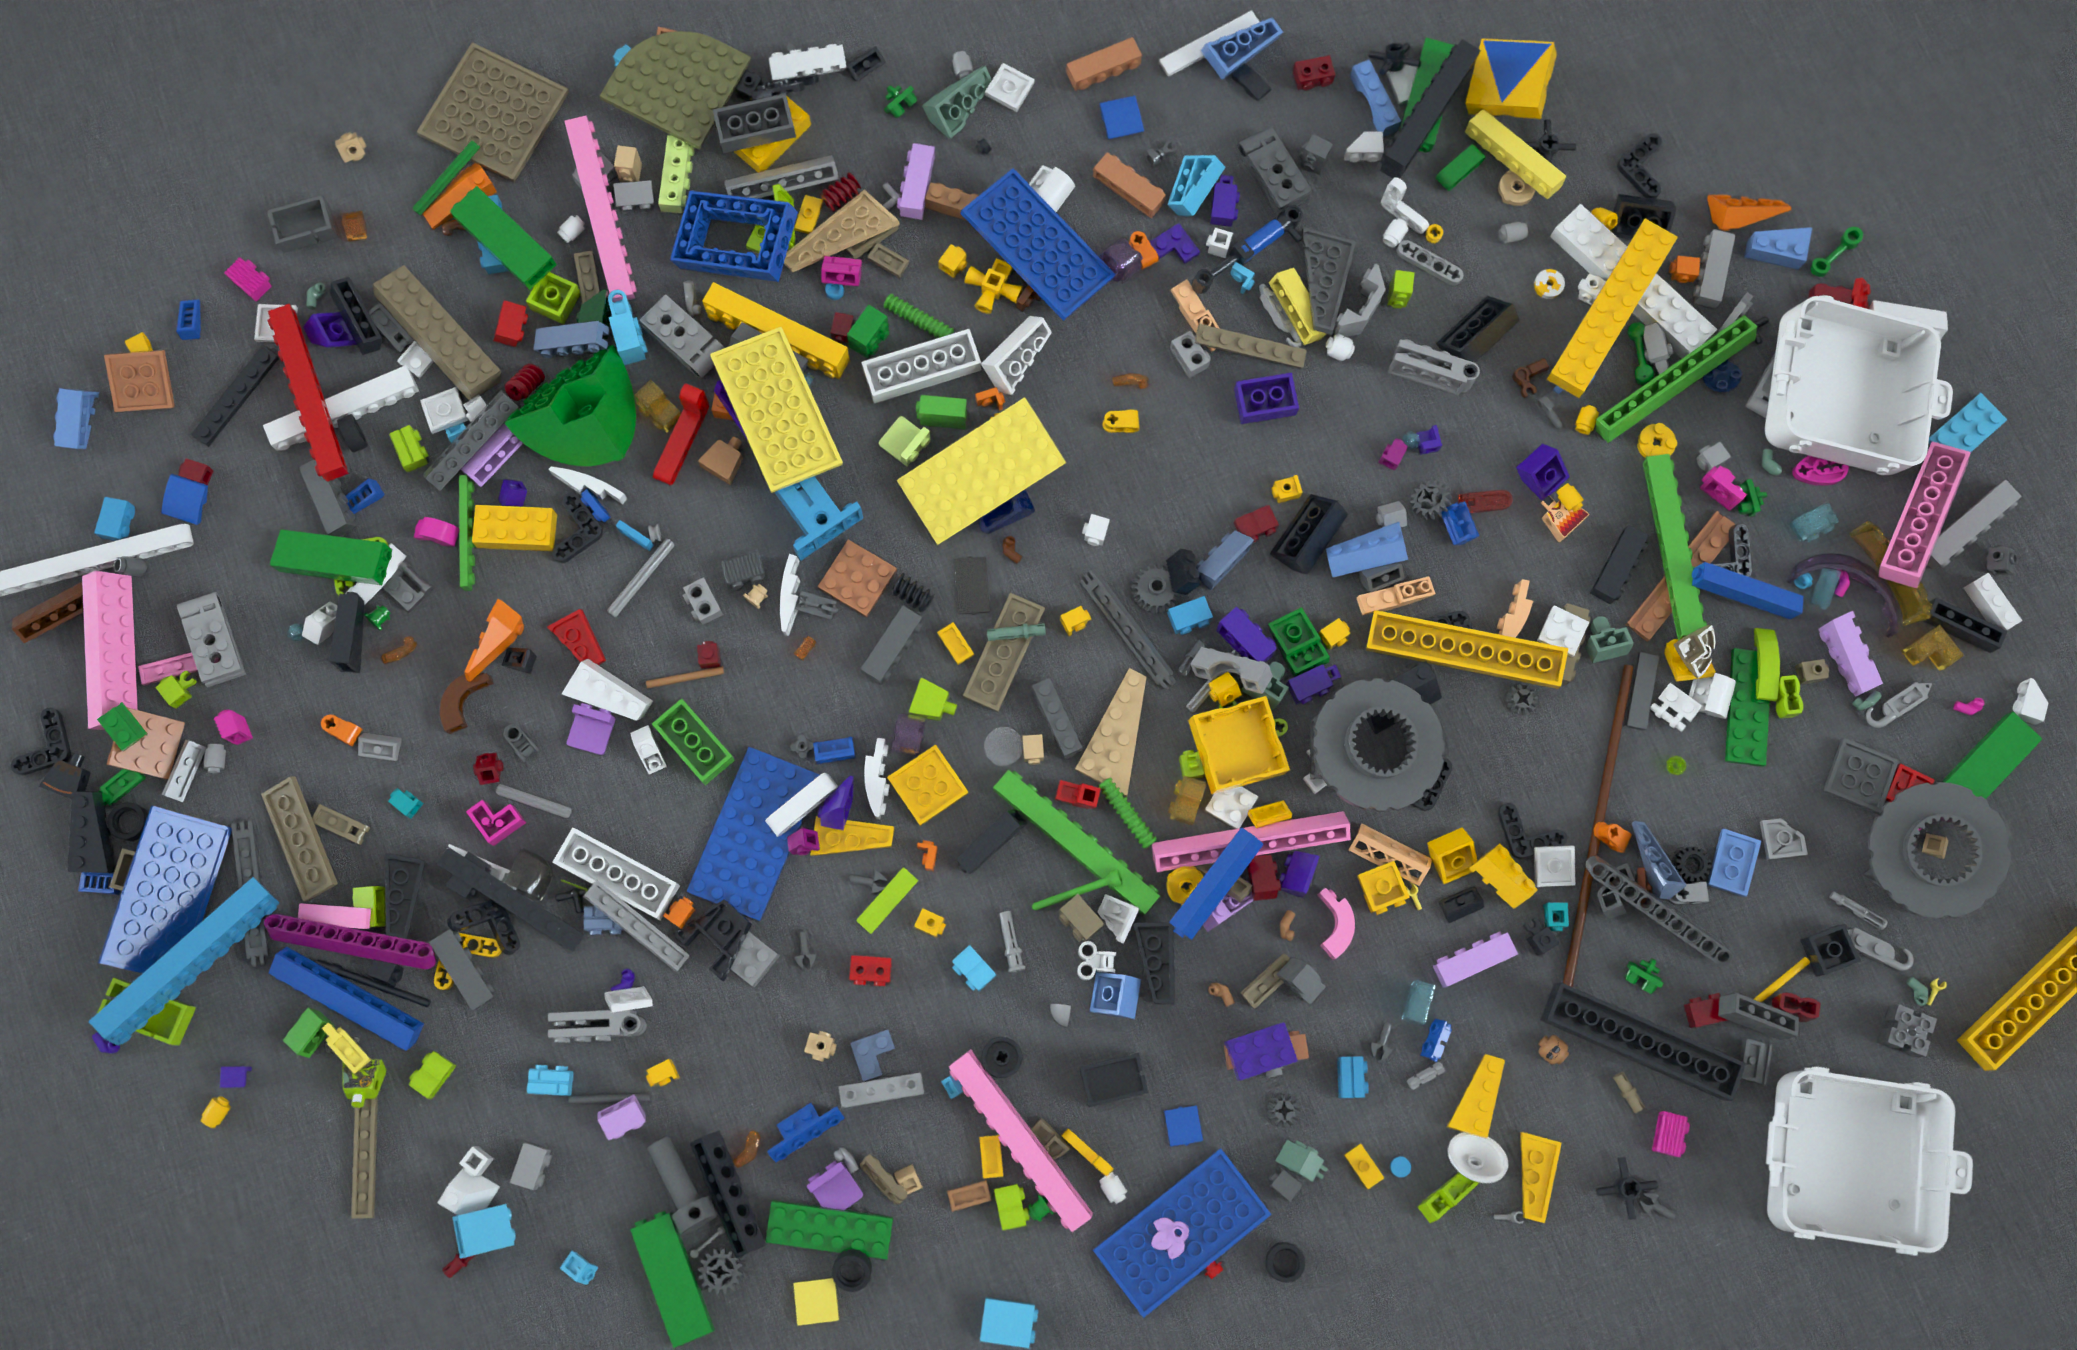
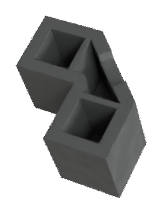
(1609, 900)

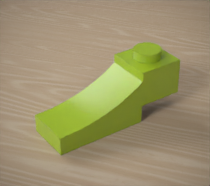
(1446, 1197)

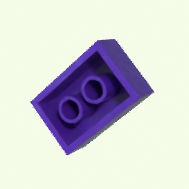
(1266, 398)
(1245, 636)
(1261, 1051)

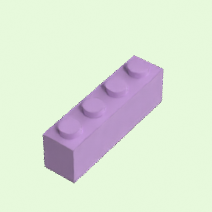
(917, 181)
(491, 455)
(1475, 959)

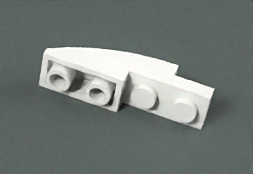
(875, 786)

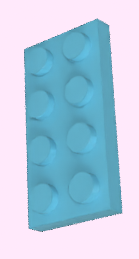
(1970, 425)

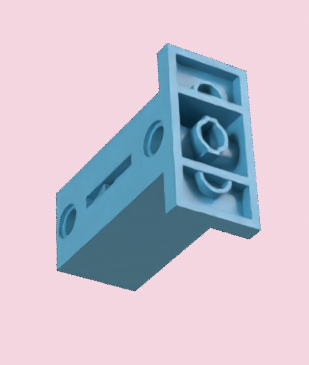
(810, 509)

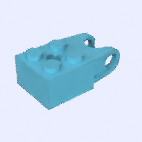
(626, 330)

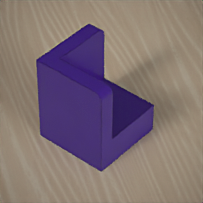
(1429, 441)
(512, 493)
(233, 1076)

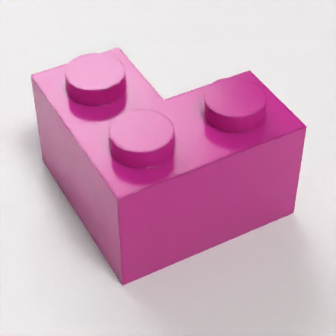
(495, 826)

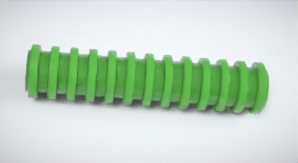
(917, 317)
(1127, 813)

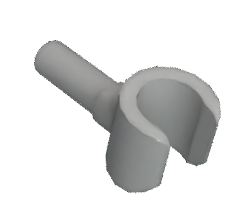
(1512, 1217)

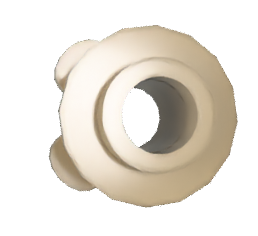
(756, 595)

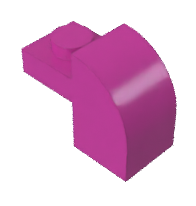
(436, 531)

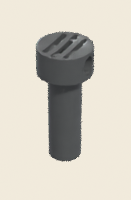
(681, 1188)

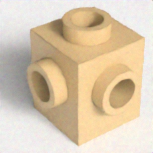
(351, 147)
(813, 1042)

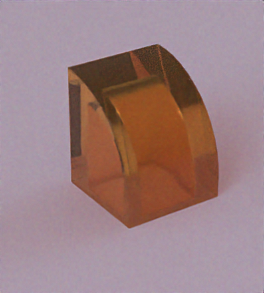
(354, 226)

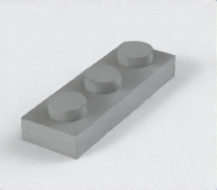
(184, 771)

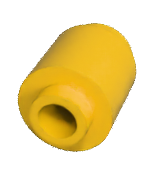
(1606, 217)
(1586, 419)
(1570, 497)
(215, 1111)

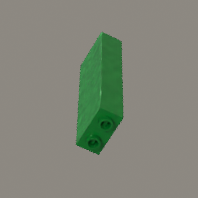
(1431, 57)
(503, 237)
(331, 557)
(1995, 756)
(672, 1279)

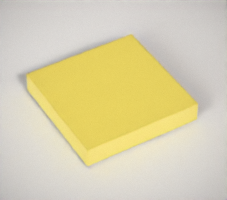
(816, 1301)

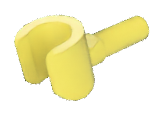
(1413, 893)
(1935, 988)

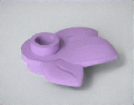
(1167, 1238)

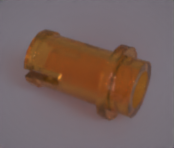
(805, 647)

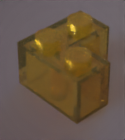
(654, 403)
(1935, 645)
(1189, 796)

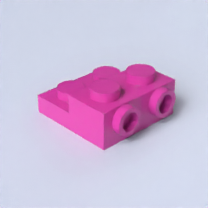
(1719, 486)

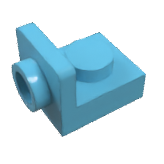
(1243, 275)
(578, 1268)

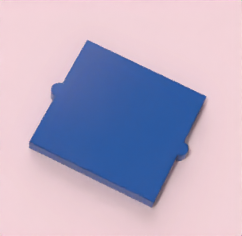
(1183, 1125)

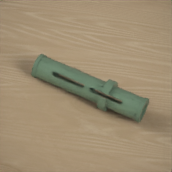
(1016, 632)

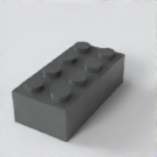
(754, 123)

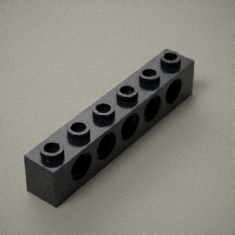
(728, 1194)

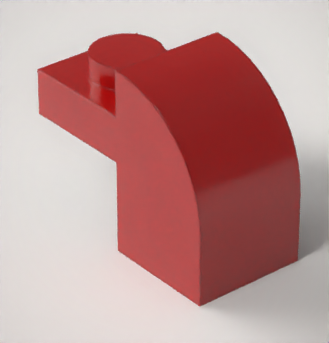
(1078, 795)

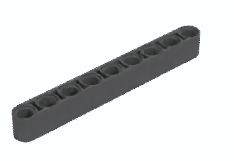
(1664, 918)

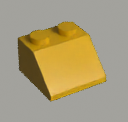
(1452, 855)

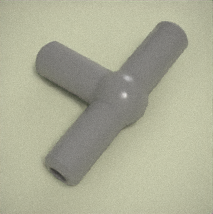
(891, 202)

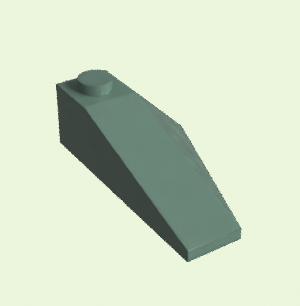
(955, 103)

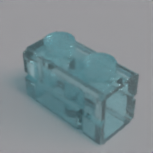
(1814, 522)
(1418, 1002)

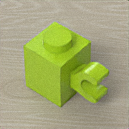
(175, 690)
(1191, 764)

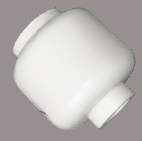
(1340, 347)

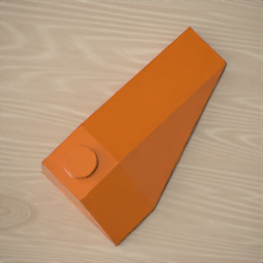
(467, 180)
(1735, 213)
(501, 632)

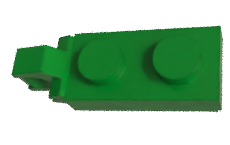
(120, 785)

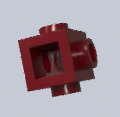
(488, 768)

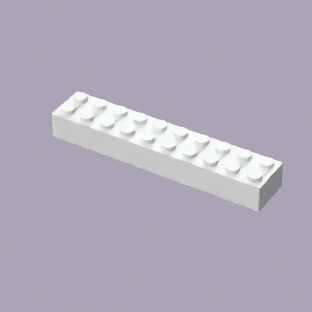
(1599, 253)

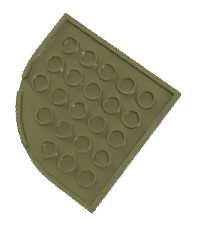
(676, 83)

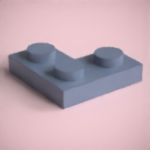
(867, 1049)

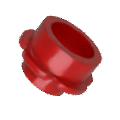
(1213, 1269)

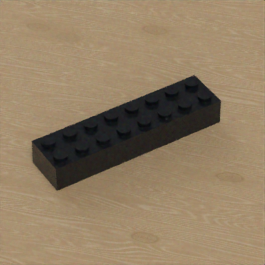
(1429, 109)

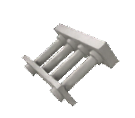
(881, 1090)

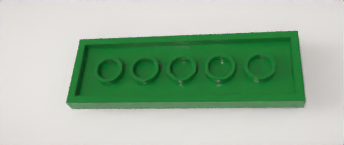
(1746, 715)
(828, 1229)

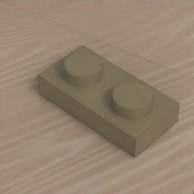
(888, 260)

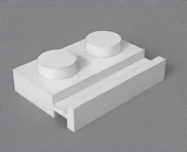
(416, 360)

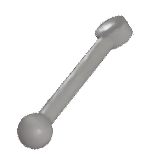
(695, 1253)

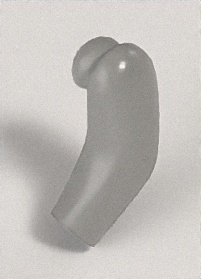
(691, 298)

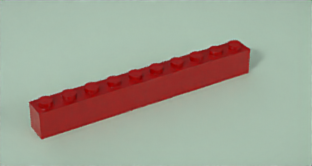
(308, 393)

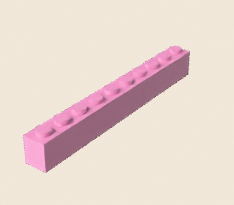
(599, 207)
(1275, 837)
(1021, 1141)

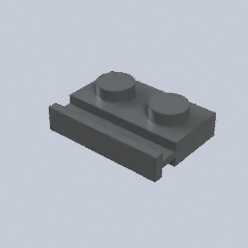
(1758, 1058)

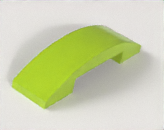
(1768, 664)

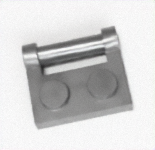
(402, 591)

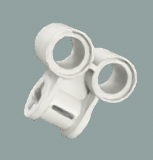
(1096, 961)

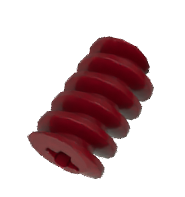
(840, 191)
(524, 382)

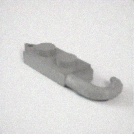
(1278, 314)
(1900, 704)
(1878, 949)

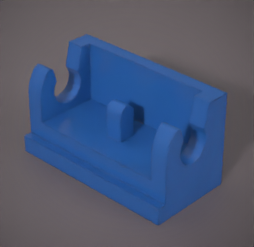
(1459, 523)
(834, 750)

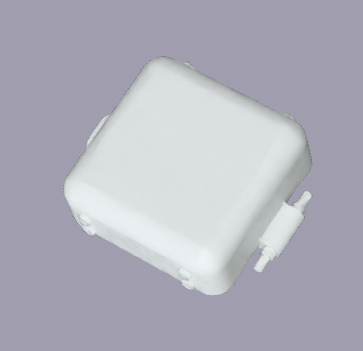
(1855, 386)
(1863, 1161)

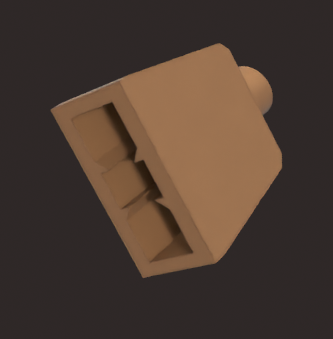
(723, 460)

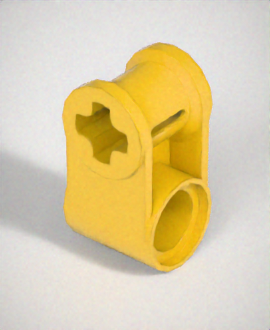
(138, 343)
(1123, 421)

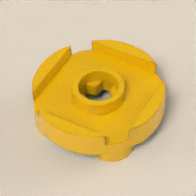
(1656, 431)
(1176, 880)

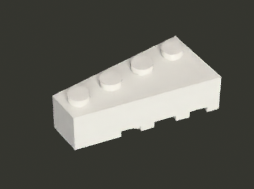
(807, 63)
(1015, 354)

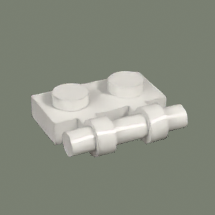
(1679, 702)

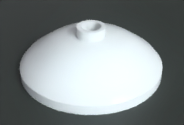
(1477, 1158)

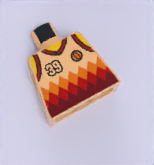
(1559, 520)

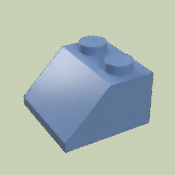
(1115, 995)

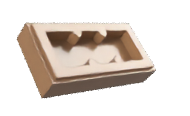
(969, 1195)

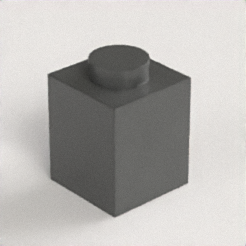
(1284, 1184)

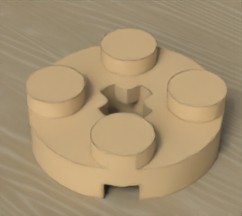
(1512, 196)

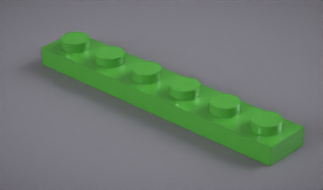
(466, 523)

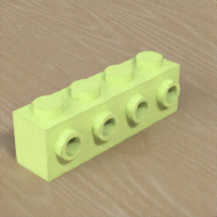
(675, 175)

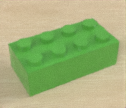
(693, 741)

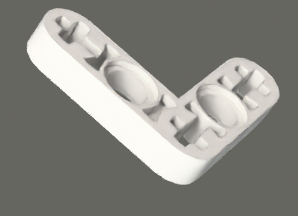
(1392, 202)

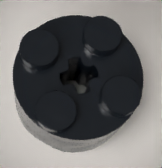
(1012, 1062)

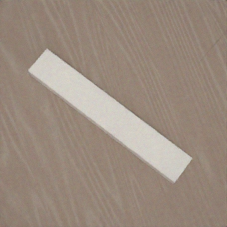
(1192, 52)

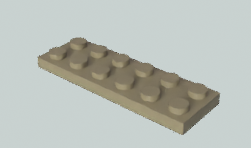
(1002, 657)
(299, 838)

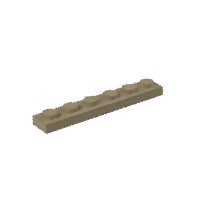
(1250, 346)
(364, 1160)

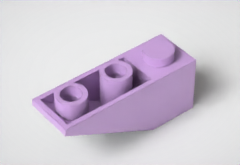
(1225, 909)

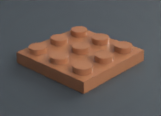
(139, 380)
(857, 578)
(154, 752)

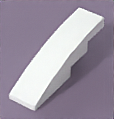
(581, 482)
(788, 594)

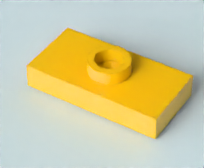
(808, 214)
(955, 643)
(1269, 814)
(991, 1156)
(1364, 1166)

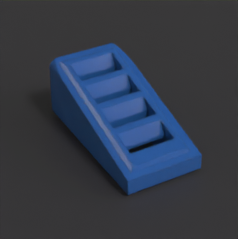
(193, 330)
(372, 495)
(90, 889)

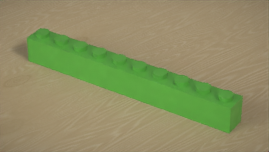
(1676, 378)
(1673, 544)
(1074, 841)

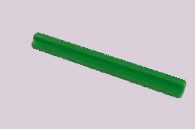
(446, 177)

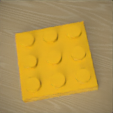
(927, 785)

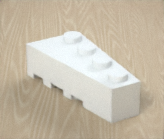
(602, 689)

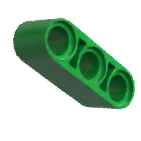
(1460, 167)

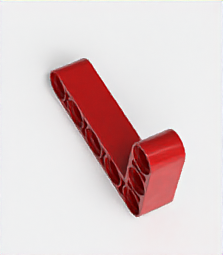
(695, 409)

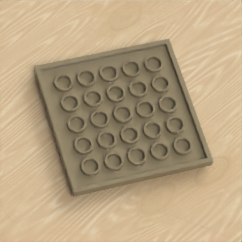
(497, 108)

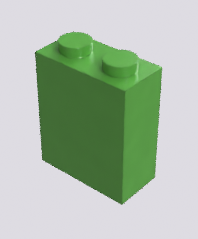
(942, 411)

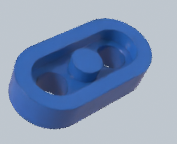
(590, 500)

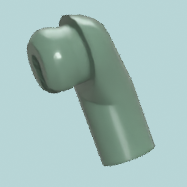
(314, 293)
(1769, 464)
(1869, 702)
(1920, 991)

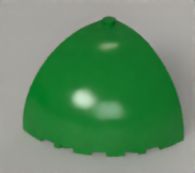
(581, 414)

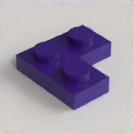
(1176, 240)

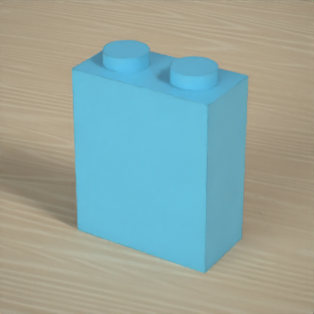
(484, 1230)
(1008, 1322)

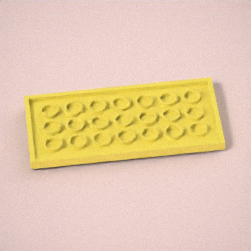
(776, 409)
(981, 471)

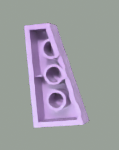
(1850, 654)

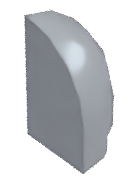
(1060, 1013)

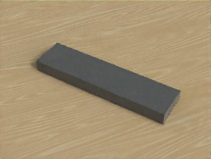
(1642, 691)

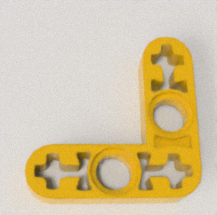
(488, 942)
(1097, 1161)

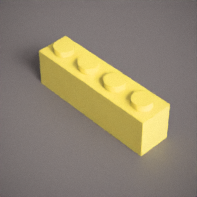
(1296, 304)

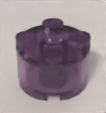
(1122, 260)
(909, 734)

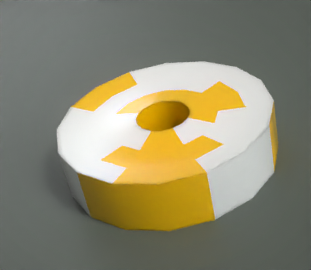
(1554, 278)

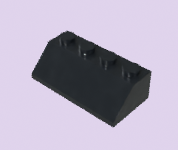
(1479, 329)
(1309, 533)
(1420, 680)

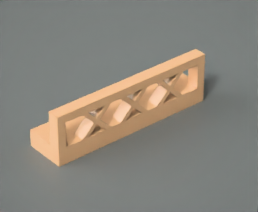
(1391, 848)

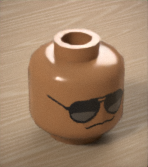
(1553, 1049)

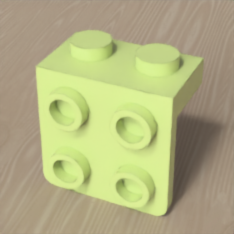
(905, 440)

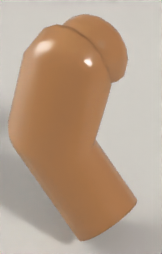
(1285, 923)
(1221, 991)

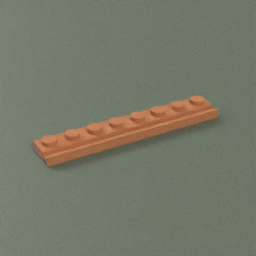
(1657, 605)

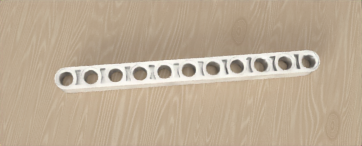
(94, 559)

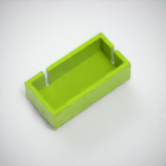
(170, 1022)

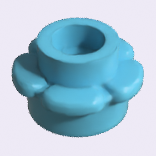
(1804, 581)

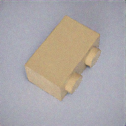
(627, 164)

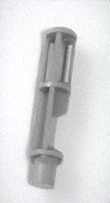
(1859, 910)

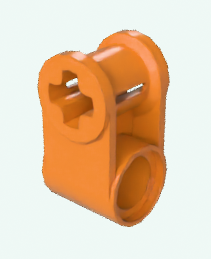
(1145, 248)
(343, 730)
(1613, 836)

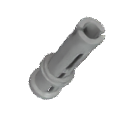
(1012, 950)

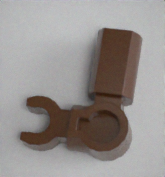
(1522, 375)

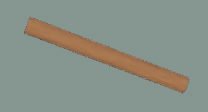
(684, 677)

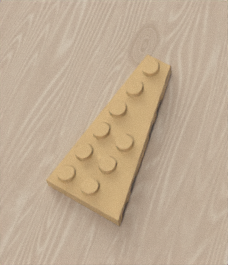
(850, 225)
(1114, 741)

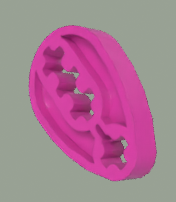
(1816, 476)

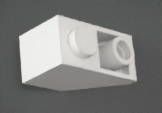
(1366, 147)
(320, 623)
(2031, 703)
(648, 749)

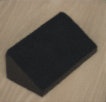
(865, 63)
(1461, 904)

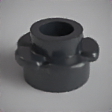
(983, 146)

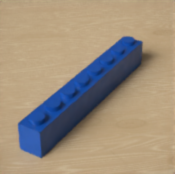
(346, 998)

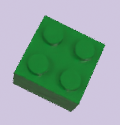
(868, 332)

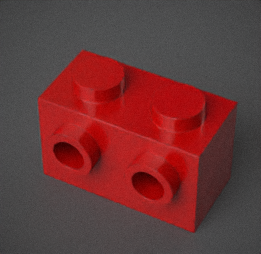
(510, 324)
(870, 969)

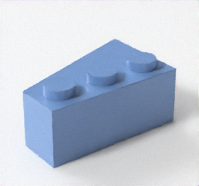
(1780, 247)
(73, 417)

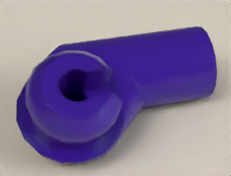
(626, 981)
(104, 1045)

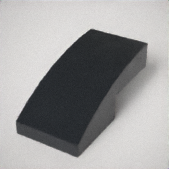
(1251, 81)

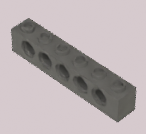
(470, 440)

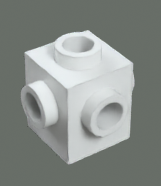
(1590, 288)

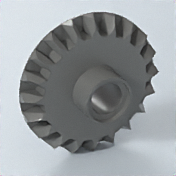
(1146, 596)

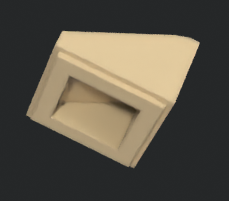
(1935, 845)
(908, 1179)

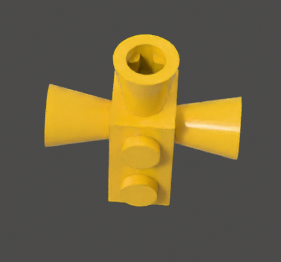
(993, 285)

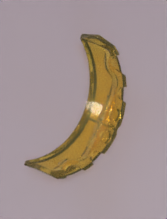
(1912, 600)

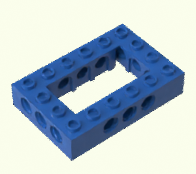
(702, 207)

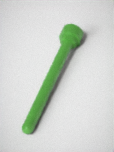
(1113, 878)

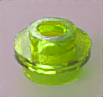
(1681, 765)

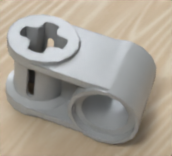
(1692, 893)

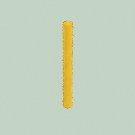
(1782, 980)

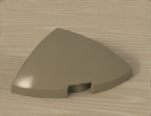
(1696, 650)
(1050, 1139)

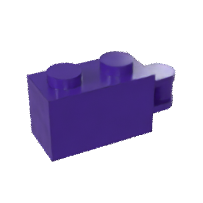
(1224, 201)
(1312, 683)

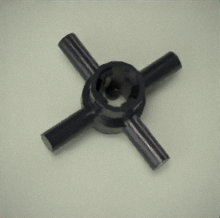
(1394, 58)
(1551, 141)
(1619, 1190)

